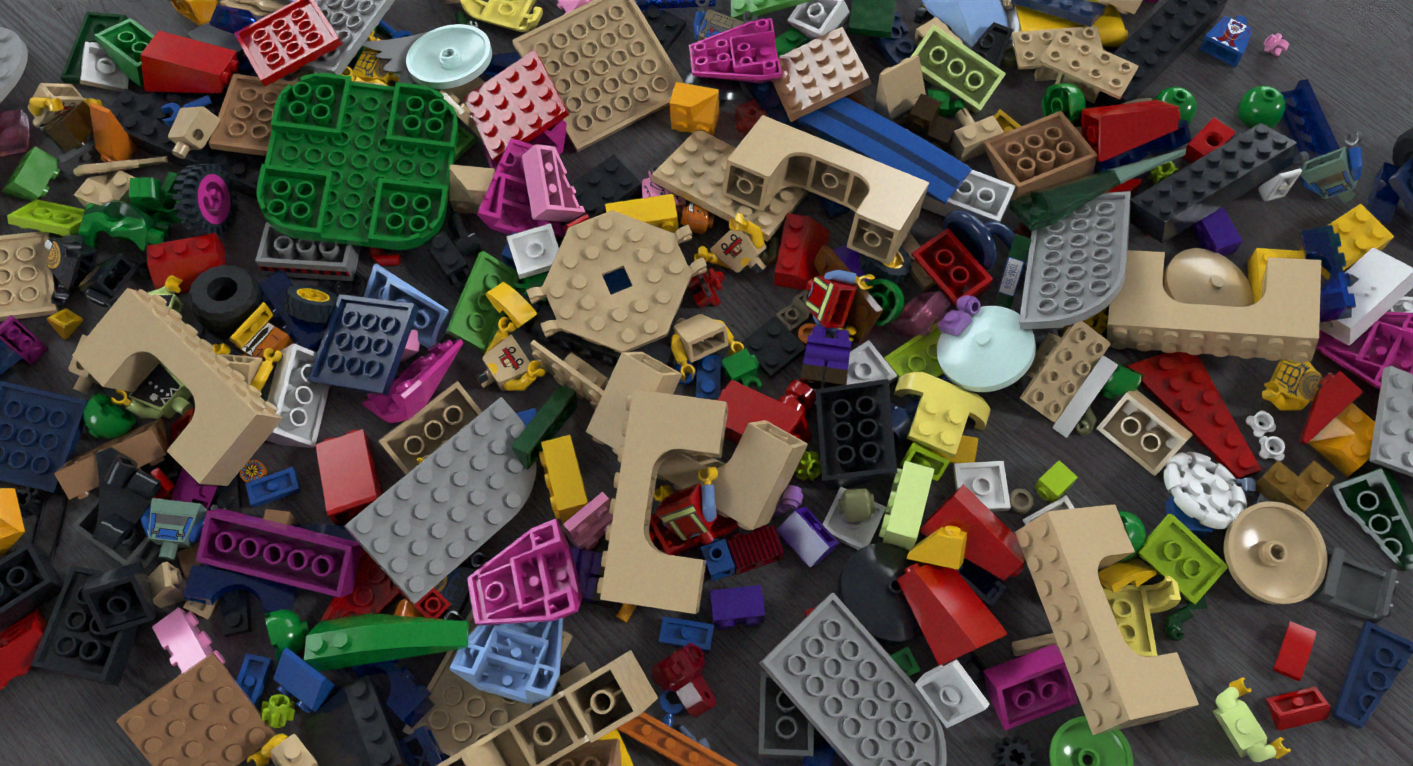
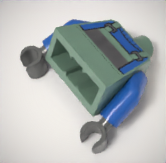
(1333, 172)
(174, 525)

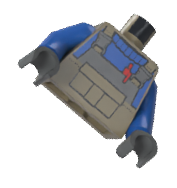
(712, 23)

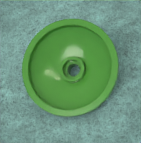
(1076, 740)

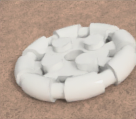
(1216, 506)

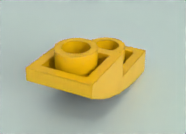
(514, 305)
(1125, 572)

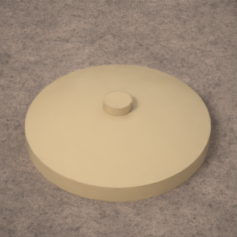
(1206, 279)
(1275, 553)

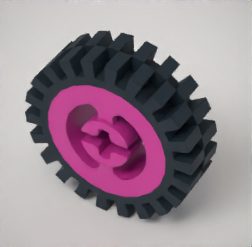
(205, 199)

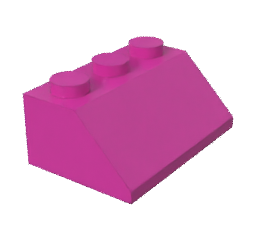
(1030, 686)

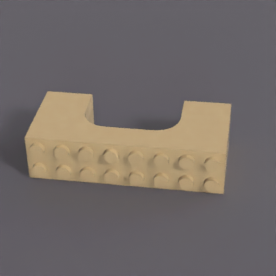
(784, 157)
(1273, 328)
(228, 413)
(654, 431)
(746, 485)
(1110, 679)
(566, 719)

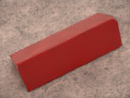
(1298, 708)

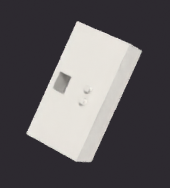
(1377, 285)

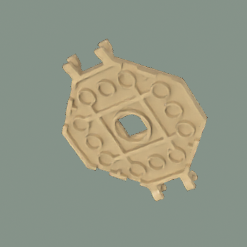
(633, 314)

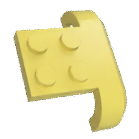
(505, 13)
(941, 411)
(1133, 608)

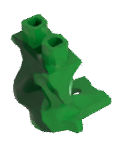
(123, 223)

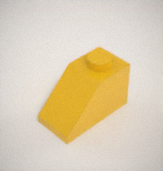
(941, 548)

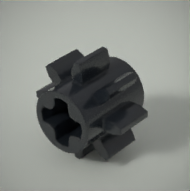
(29, 501)

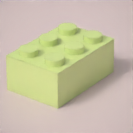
(906, 505)

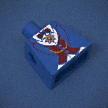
(1227, 39)

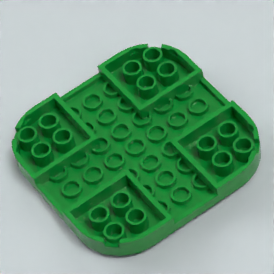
(358, 162)

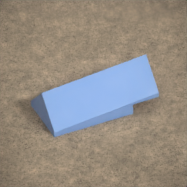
(431, 317)

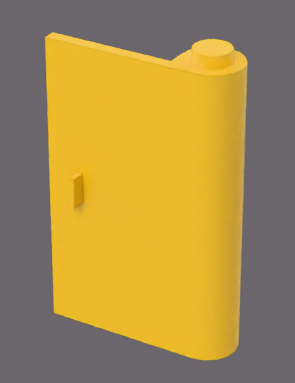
(1109, 24)

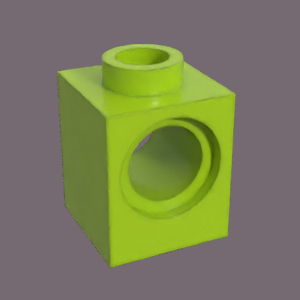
(1055, 482)

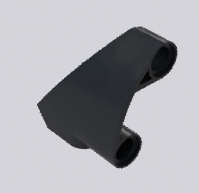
(123, 496)

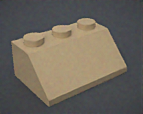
(1144, 431)

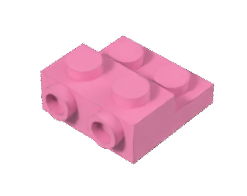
(589, 523)

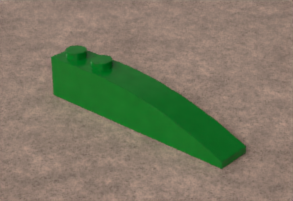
(380, 638)

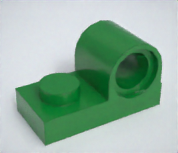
(145, 193)
(167, 202)

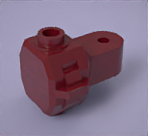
(683, 674)

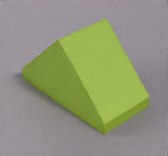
(926, 457)

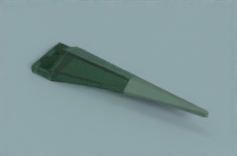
(1056, 201)

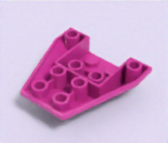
(738, 54)
(415, 384)

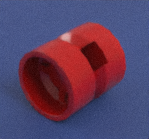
(799, 396)

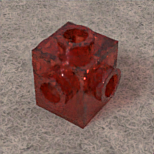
(747, 116)

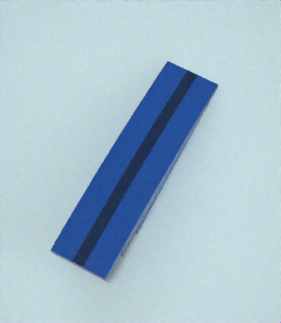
(884, 141)

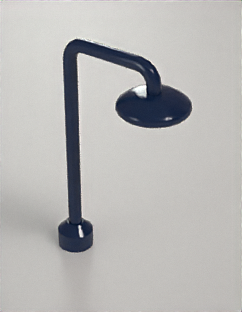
(979, 242)

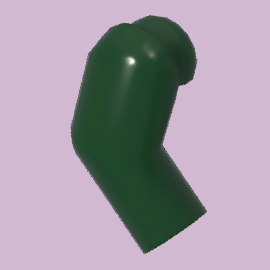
(461, 19)
(1174, 623)

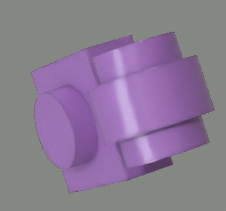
(956, 321)
(790, 500)

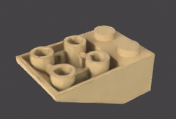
(899, 90)

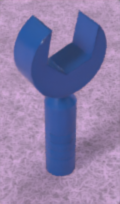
(392, 32)
(173, 107)
(671, 710)

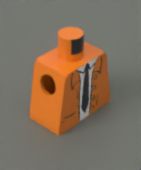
(266, 337)

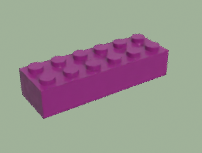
(279, 552)

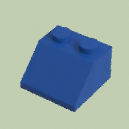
(303, 682)

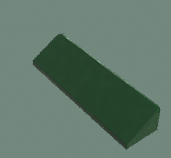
(545, 425)

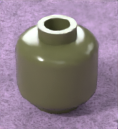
(857, 505)

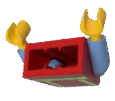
(832, 297)
(690, 510)

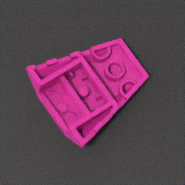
(507, 199)

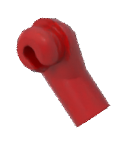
(382, 258)

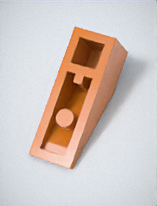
(110, 136)

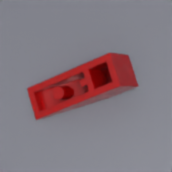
(1329, 401)

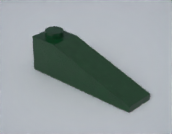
(1381, 510)

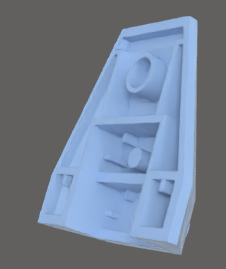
(968, 17)
(513, 659)

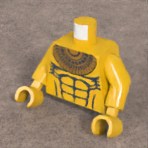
(371, 67)
(1292, 385)

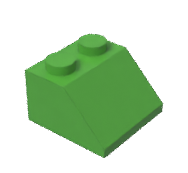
(32, 175)

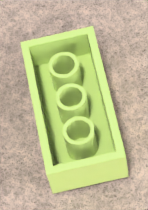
(957, 69)

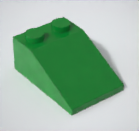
(124, 45)

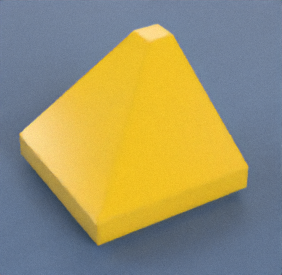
(65, 322)

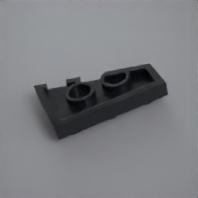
(993, 43)

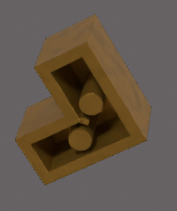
(1299, 491)

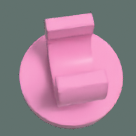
(1275, 44)

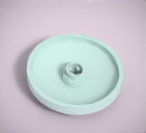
(449, 56)
(988, 351)

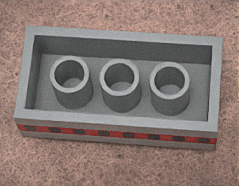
(306, 257)

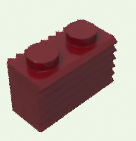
(754, 549)

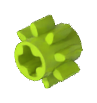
(1162, 172)
(809, 466)
(277, 711)

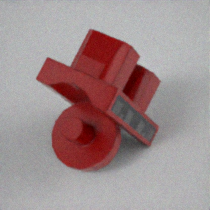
(707, 283)

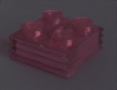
(14, 132)
(921, 314)

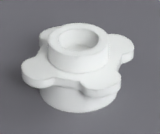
(1263, 417)
(1274, 442)

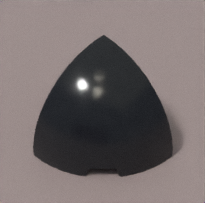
(728, 89)

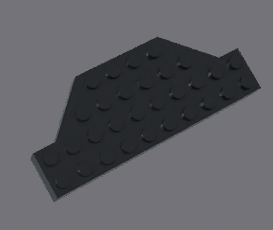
(143, 123)

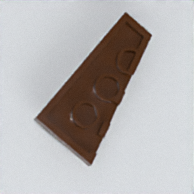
(863, 309)

